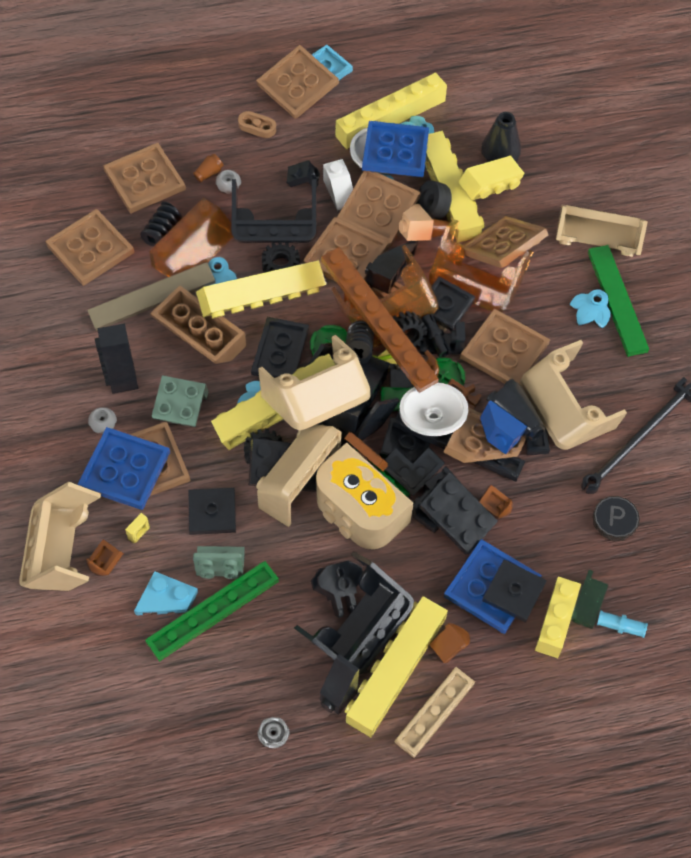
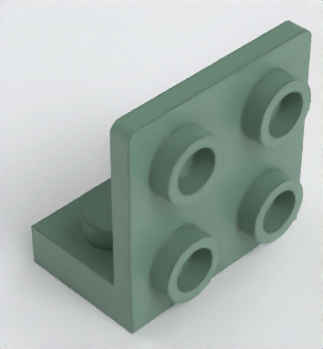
(179, 401)
(219, 561)

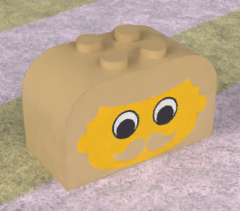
(361, 500)

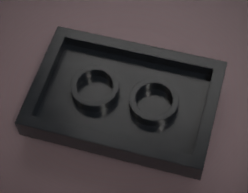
(280, 347)
(265, 455)
(457, 513)

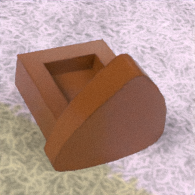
(450, 642)

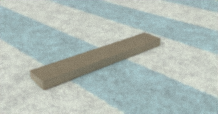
(149, 296)

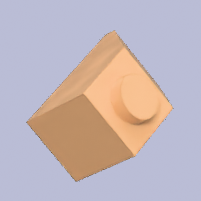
(416, 224)

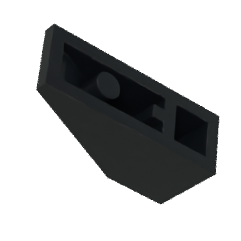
(388, 267)
(339, 685)

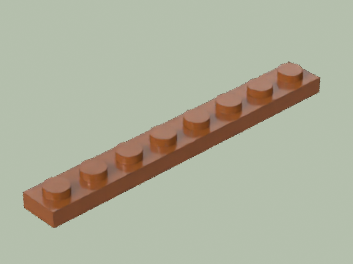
(379, 320)

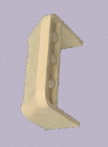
(601, 229)
(320, 395)
(557, 406)
(295, 469)
(52, 537)

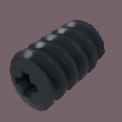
(160, 224)
(360, 340)

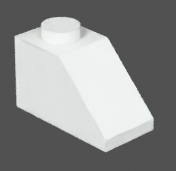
(337, 182)

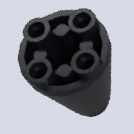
(502, 139)
(516, 402)

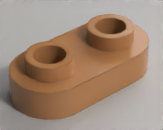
(259, 124)

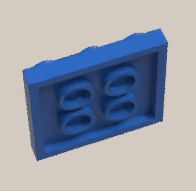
(395, 148)
(124, 468)
(473, 582)

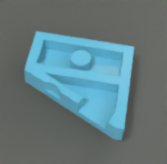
(166, 596)

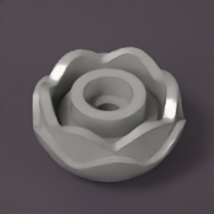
(224, 180)
(100, 425)
(267, 727)

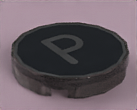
(616, 518)

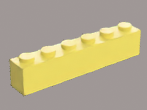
(394, 107)
(443, 168)
(260, 288)
(256, 413)
(396, 666)

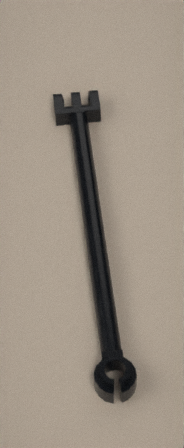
(683, 392)

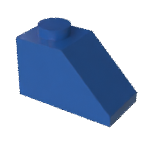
(501, 427)

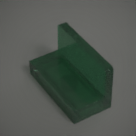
(589, 601)

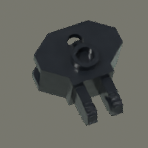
(337, 582)

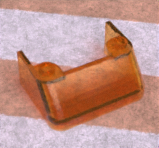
(488, 289)
(412, 297)

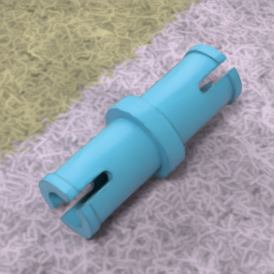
(622, 624)

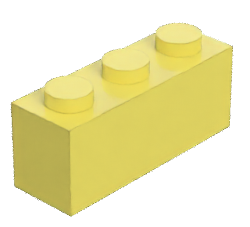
(491, 178)
(558, 617)

